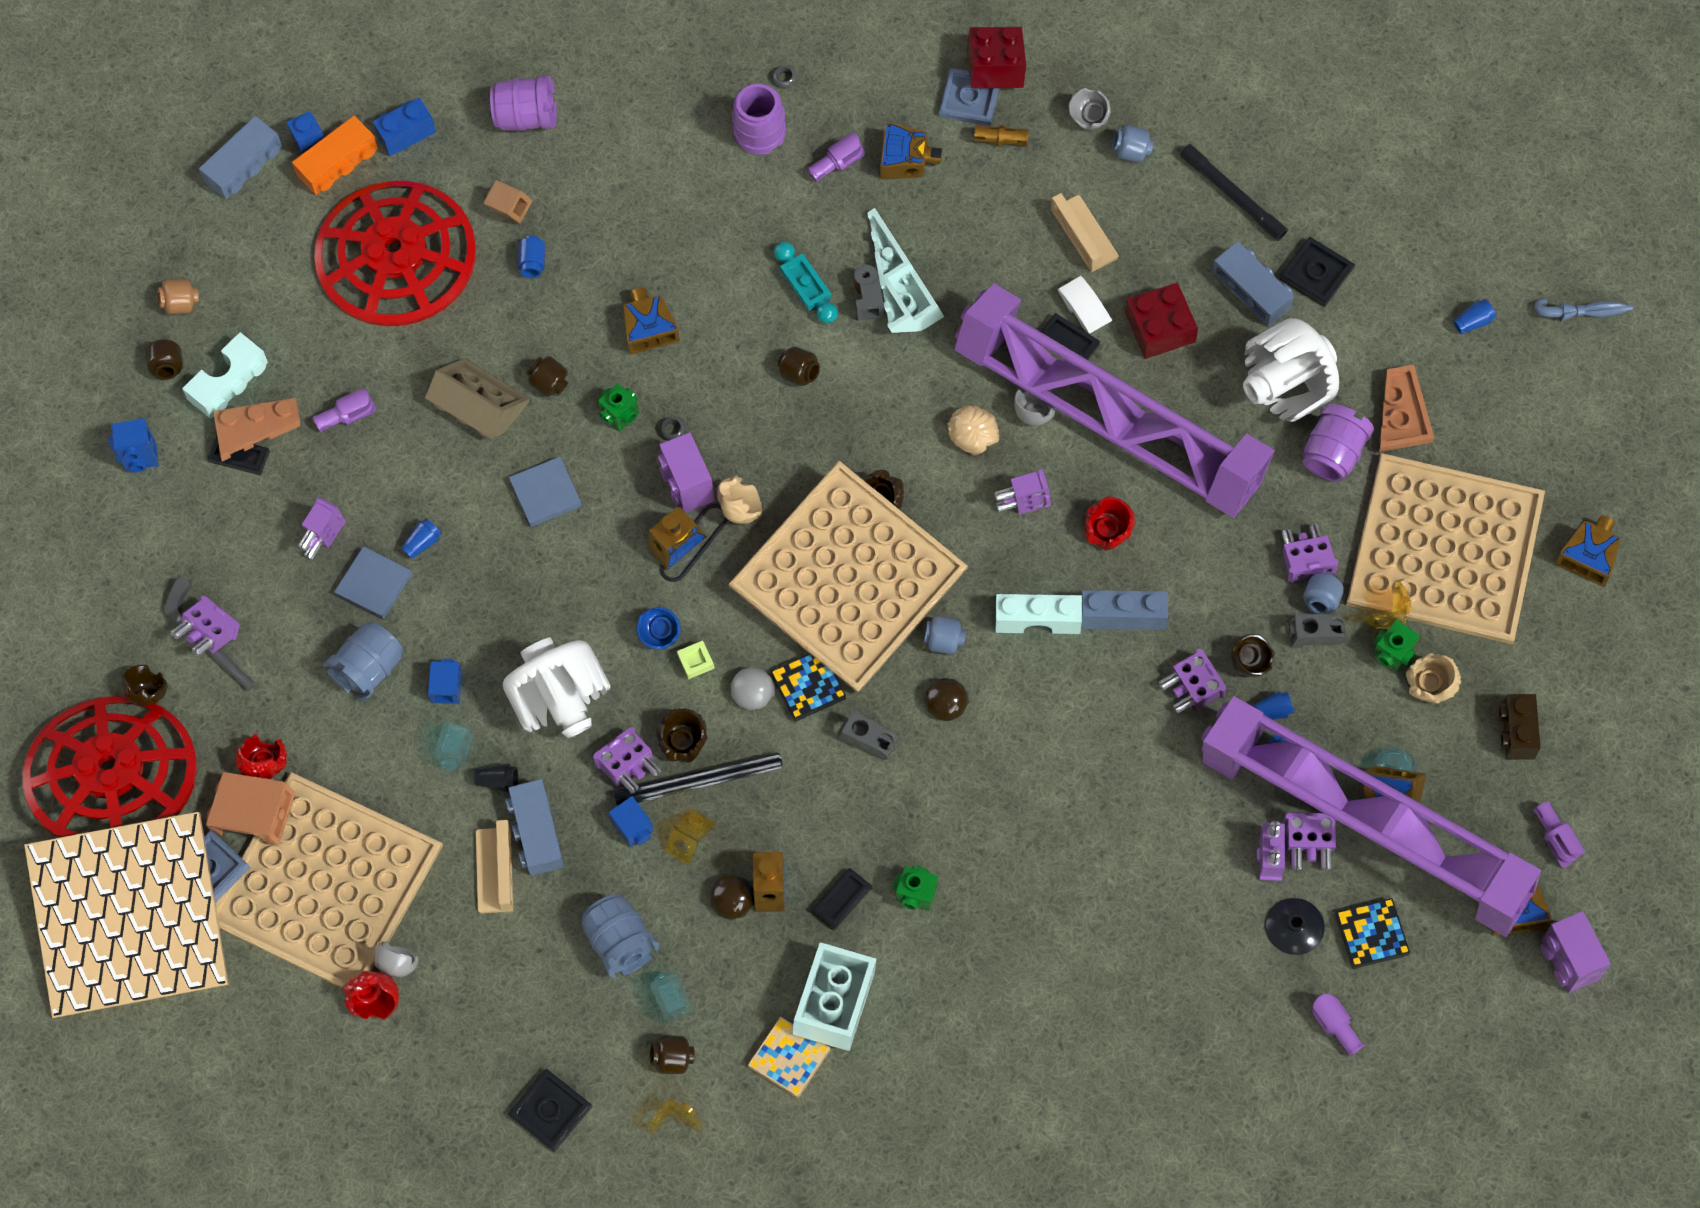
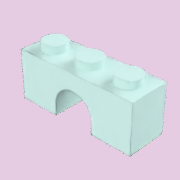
(214, 393)
(1057, 612)

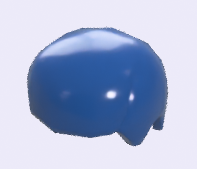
(658, 628)

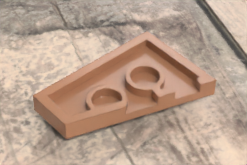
(1404, 411)
(246, 425)

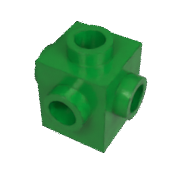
(618, 406)
(1396, 645)
(915, 888)

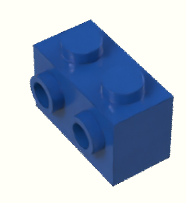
(404, 126)
(134, 445)

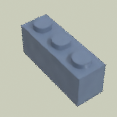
(241, 157)
(1253, 283)
(1124, 610)
(534, 827)

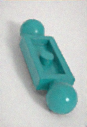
(805, 282)

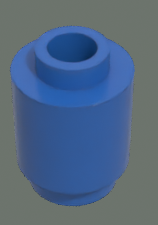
(531, 256)

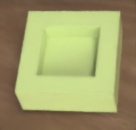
(695, 659)

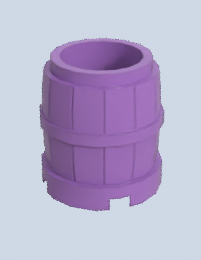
(523, 104)
(758, 119)
(1336, 442)

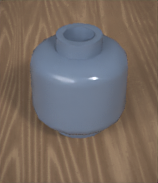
(1132, 143)
(1323, 593)
(944, 634)

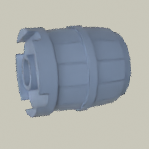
(364, 660)
(618, 935)

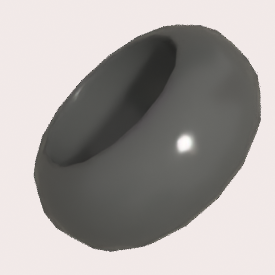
(784, 84)
(671, 420)

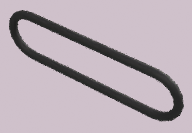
(702, 549)

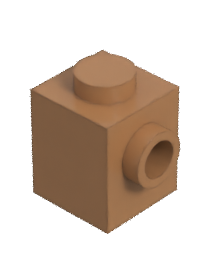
(508, 201)

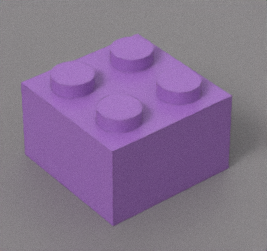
(686, 473)
(1574, 952)

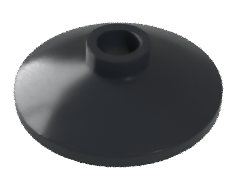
(1292, 939)

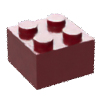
(996, 57)
(1161, 320)

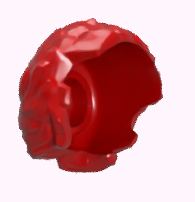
(1109, 523)
(261, 759)
(371, 995)

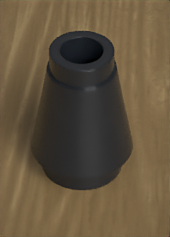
(497, 777)

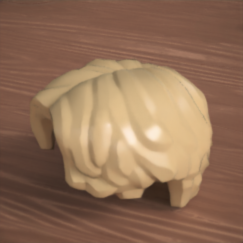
(973, 429)
(738, 501)
(1433, 678)

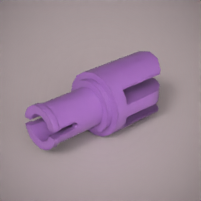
(838, 156)
(346, 410)
(1559, 836)
(1336, 1022)

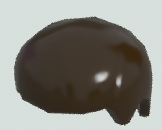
(1252, 655)
(143, 686)
(946, 699)
(732, 897)

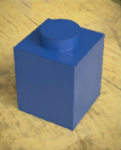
(305, 131)
(445, 682)
(631, 822)

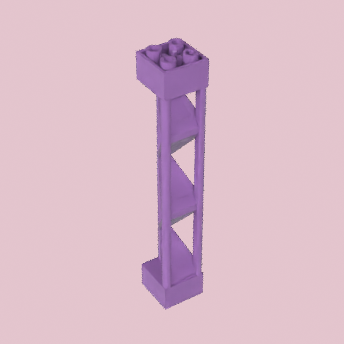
(1220, 480)
(1394, 821)

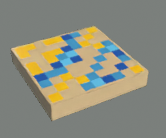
(788, 1059)

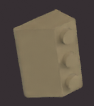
(476, 398)

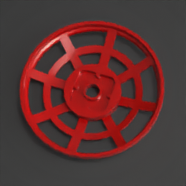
(399, 263)
(113, 781)

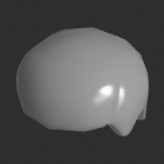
(1089, 109)
(1037, 416)
(752, 688)
(394, 960)

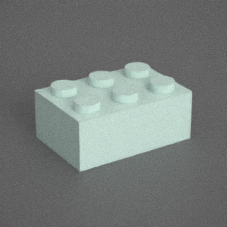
(834, 996)

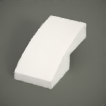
(1085, 304)

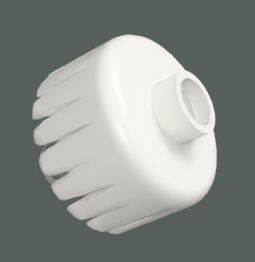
(1285, 358)
(557, 680)

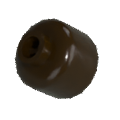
(164, 359)
(798, 366)
(548, 376)
(671, 1054)

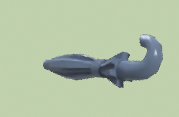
(1566, 311)

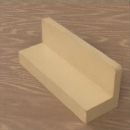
(1083, 231)
(494, 868)

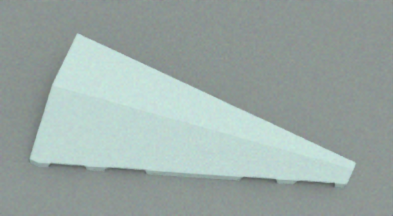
(905, 296)

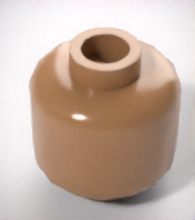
(177, 296)

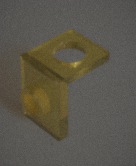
(1400, 608)
(691, 830)
(683, 1111)

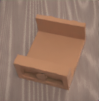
(250, 806)

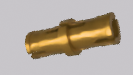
(1001, 135)

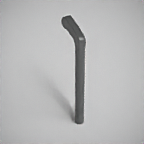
(172, 610)

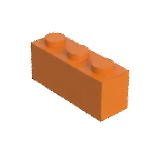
(335, 155)

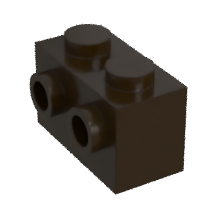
(1521, 726)

